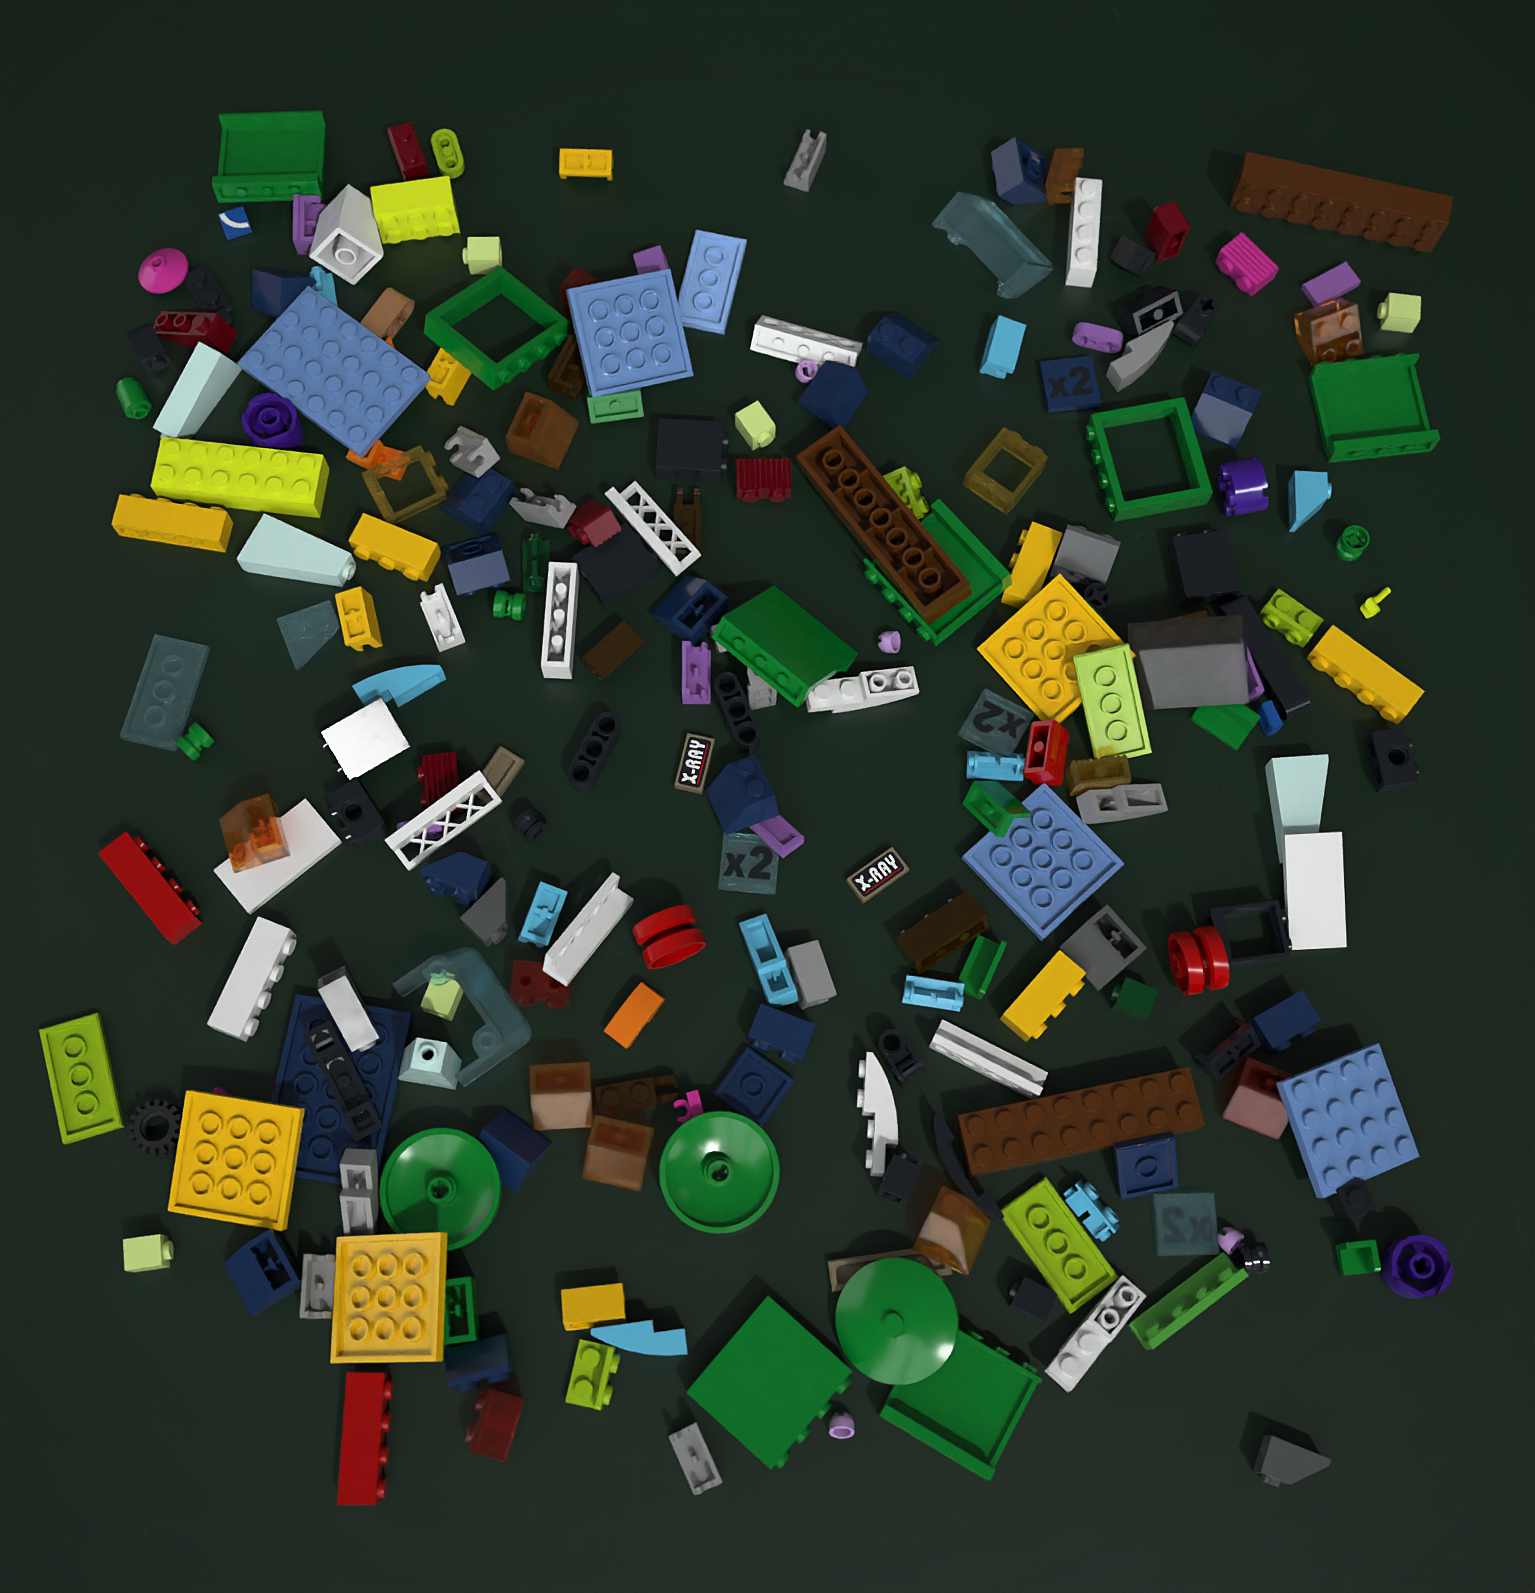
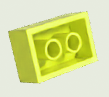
(415, 209)

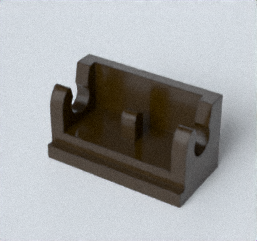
(567, 373)
(612, 651)

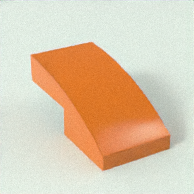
(377, 455)
(634, 1015)

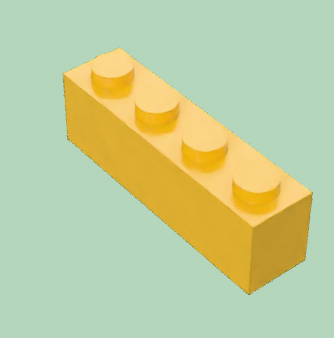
(172, 522)
(1365, 675)

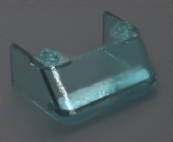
(995, 242)
(505, 1024)

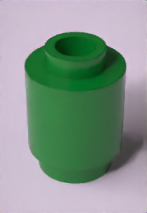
(133, 398)

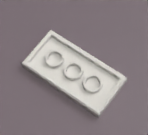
(308, 842)
(1314, 890)

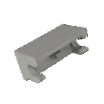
(806, 161)
(474, 452)
(544, 510)
(759, 692)
(809, 974)
(317, 1286)
(695, 1459)

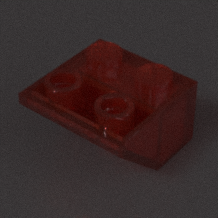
(1256, 1099)

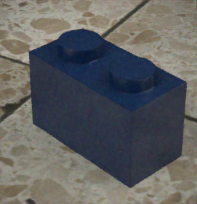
(1285, 1021)
(781, 1033)

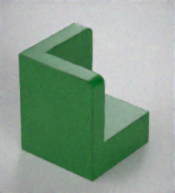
(1358, 1257)

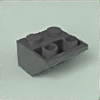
(1085, 556)
(1103, 947)

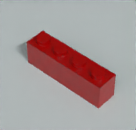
(150, 887)
(364, 1439)

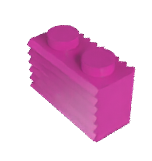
(1246, 264)

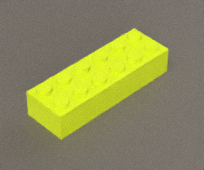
(240, 477)

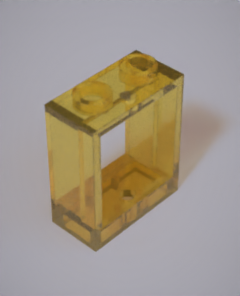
(427, 462)
(991, 490)

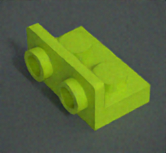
(907, 487)
(1290, 618)
(591, 1375)

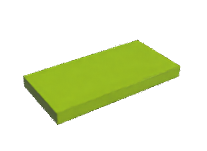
(1112, 702)
(81, 1078)
(1058, 1245)

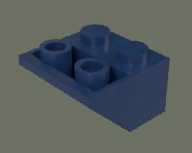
(691, 609)
(459, 877)
(264, 1272)
(479, 1361)

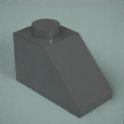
(490, 914)
(1286, 1462)

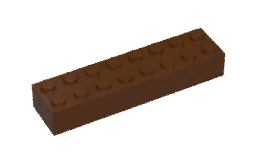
(1340, 202)
(884, 525)
(1077, 1122)

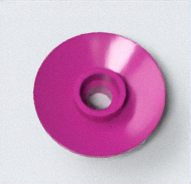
(163, 270)

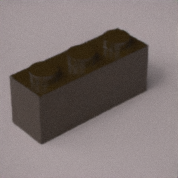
(942, 932)

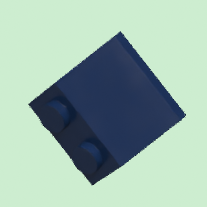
(1020, 172)
(901, 344)
(1224, 410)
(479, 500)
(476, 564)
(742, 795)

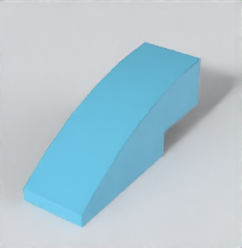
(400, 683)
(768, 962)
(642, 1338)

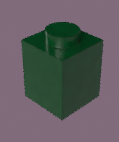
(1133, 999)

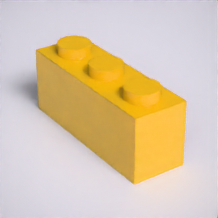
(394, 548)
(1031, 564)
(1044, 997)

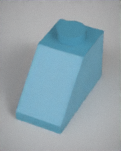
(1306, 496)

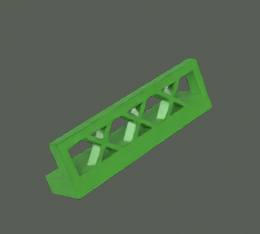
(1186, 1301)

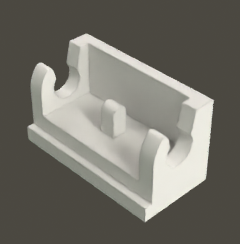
(441, 619)

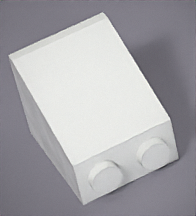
(347, 236)

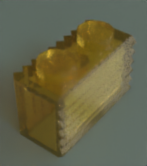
(1097, 774)

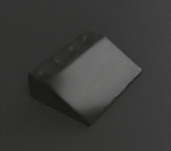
(1191, 662)

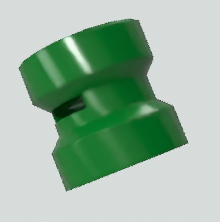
(1352, 543)
(509, 605)
(194, 741)

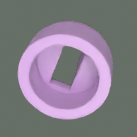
(810, 371)
(889, 642)
(1231, 1240)
(841, 1426)

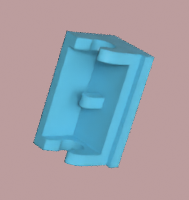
(1002, 347)
(542, 915)

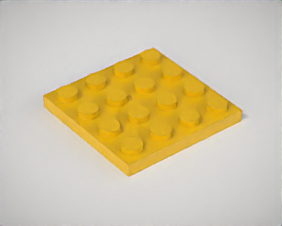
(1038, 645)
(236, 1159)
(389, 1298)

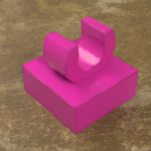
(693, 1105)

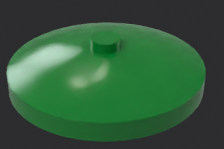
(719, 1171)
(442, 1185)
(897, 1320)

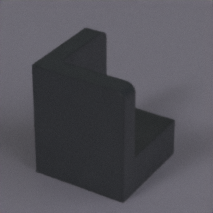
(1132, 256)

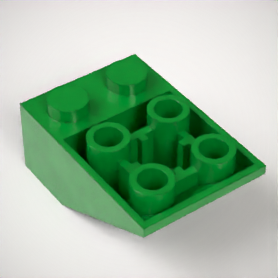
(461, 1312)

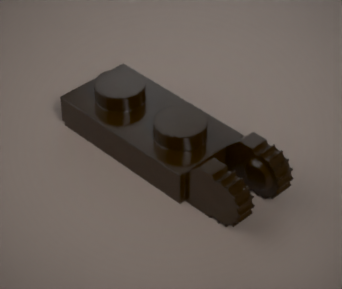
(688, 521)
(633, 1096)

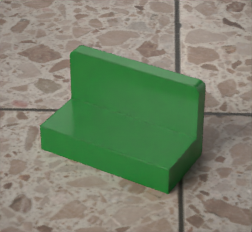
(615, 406)
(1226, 722)
(994, 806)
(981, 966)

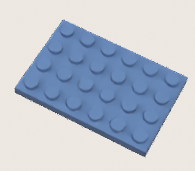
(334, 371)

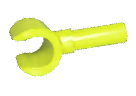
(1370, 606)

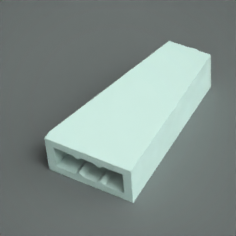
(196, 392)
(294, 554)
(1296, 794)
(430, 1063)

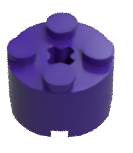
(273, 423)
(1243, 486)
(1431, 1259)

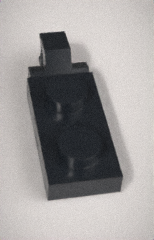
(208, 293)

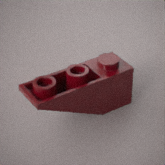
(195, 327)

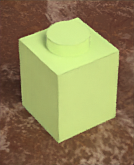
(483, 254)
(1400, 312)
(755, 425)
(442, 999)
(147, 1253)

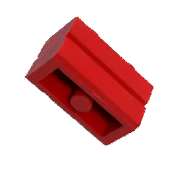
(1046, 753)

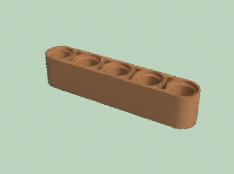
(388, 314)

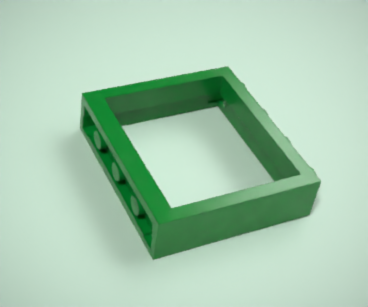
(439, 329)
(1189, 448)

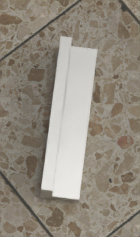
(802, 343)
(645, 529)
(436, 812)
(587, 931)
(988, 1060)

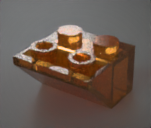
(1330, 332)
(541, 431)
(254, 833)
(562, 1095)
(618, 1153)

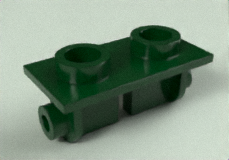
(535, 563)

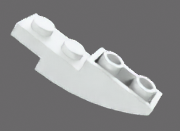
(863, 691)
(878, 1102)
(1094, 1333)

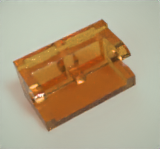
(1063, 174)

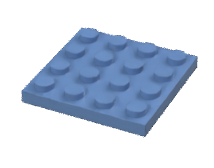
(629, 332)
(1044, 863)
(1347, 1120)

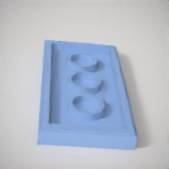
(710, 281)

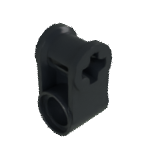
(1196, 321)
(900, 1058)

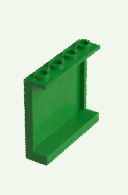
(270, 156)
(1371, 408)
(983, 571)
(783, 644)
(770, 1383)
(966, 1404)

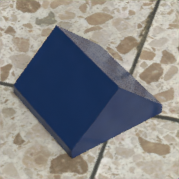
(276, 289)
(834, 393)
(514, 1147)

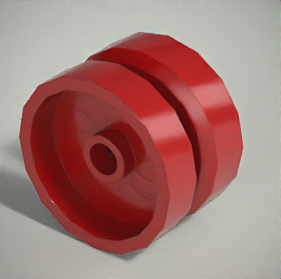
(669, 936)
(1198, 960)

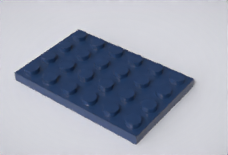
(305, 1086)

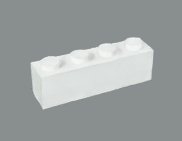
(1083, 232)
(560, 620)
(252, 979)

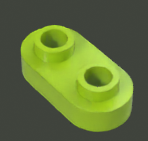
(447, 155)

